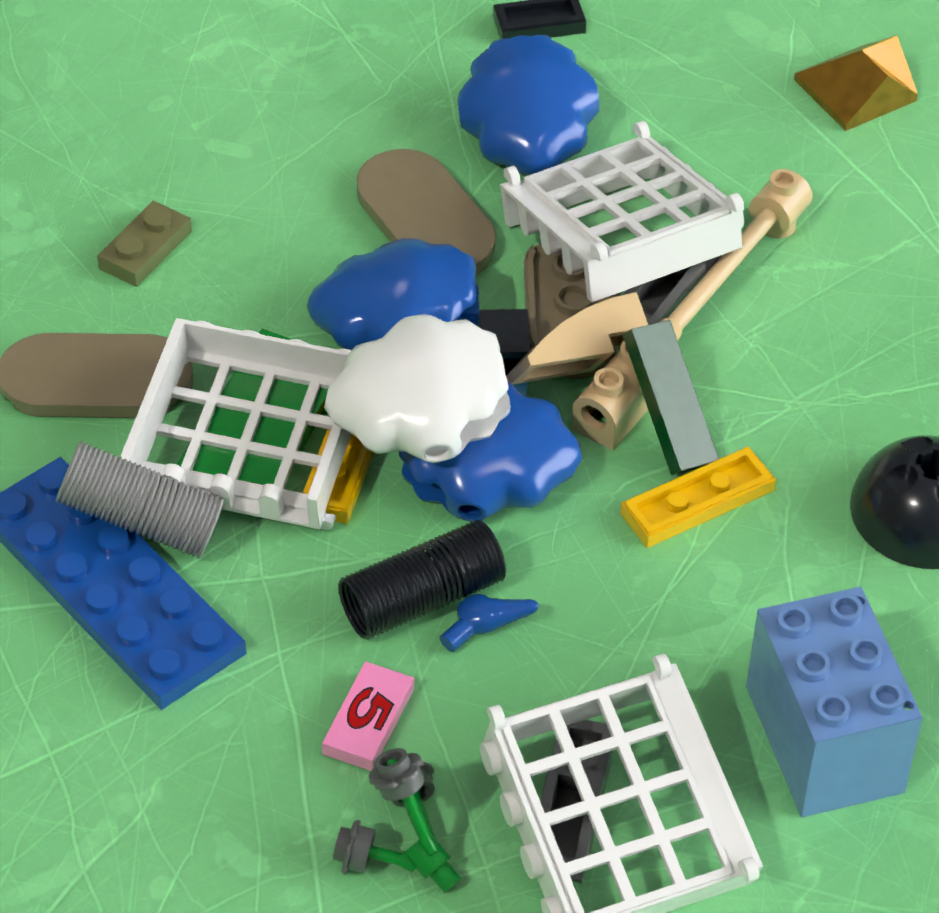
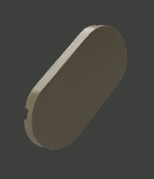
(419, 199)
(554, 297)
(83, 374)

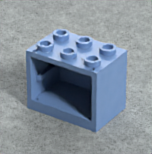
(832, 701)

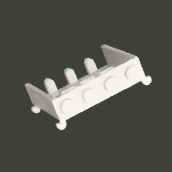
(542, 201)
(256, 355)
(698, 769)

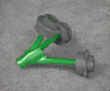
(407, 784)

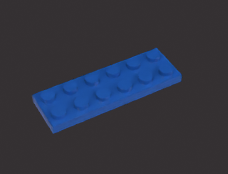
(117, 589)

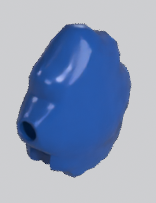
(528, 103)
(391, 283)
(512, 468)

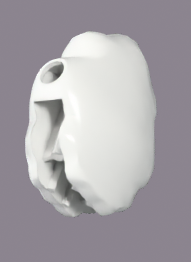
(422, 389)

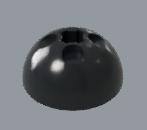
(898, 501)

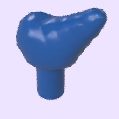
(483, 615)

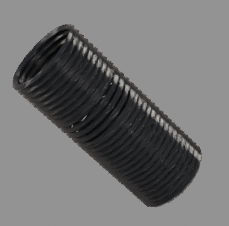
(416, 584)

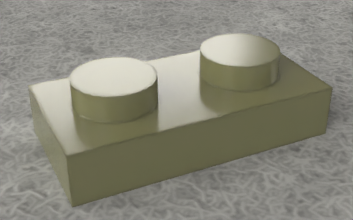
(144, 243)

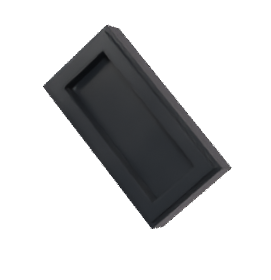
(539, 17)

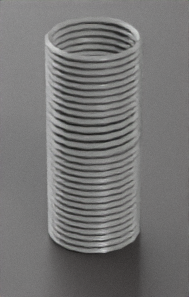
(127, 491)

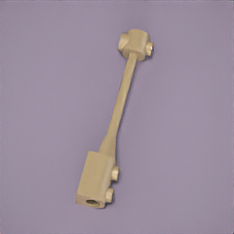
(616, 386)

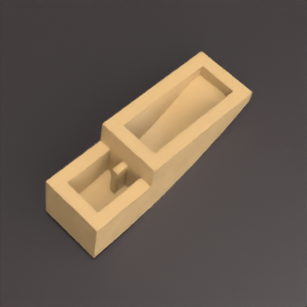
(581, 340)

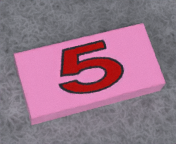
(368, 716)

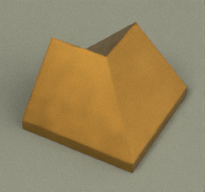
(861, 83)

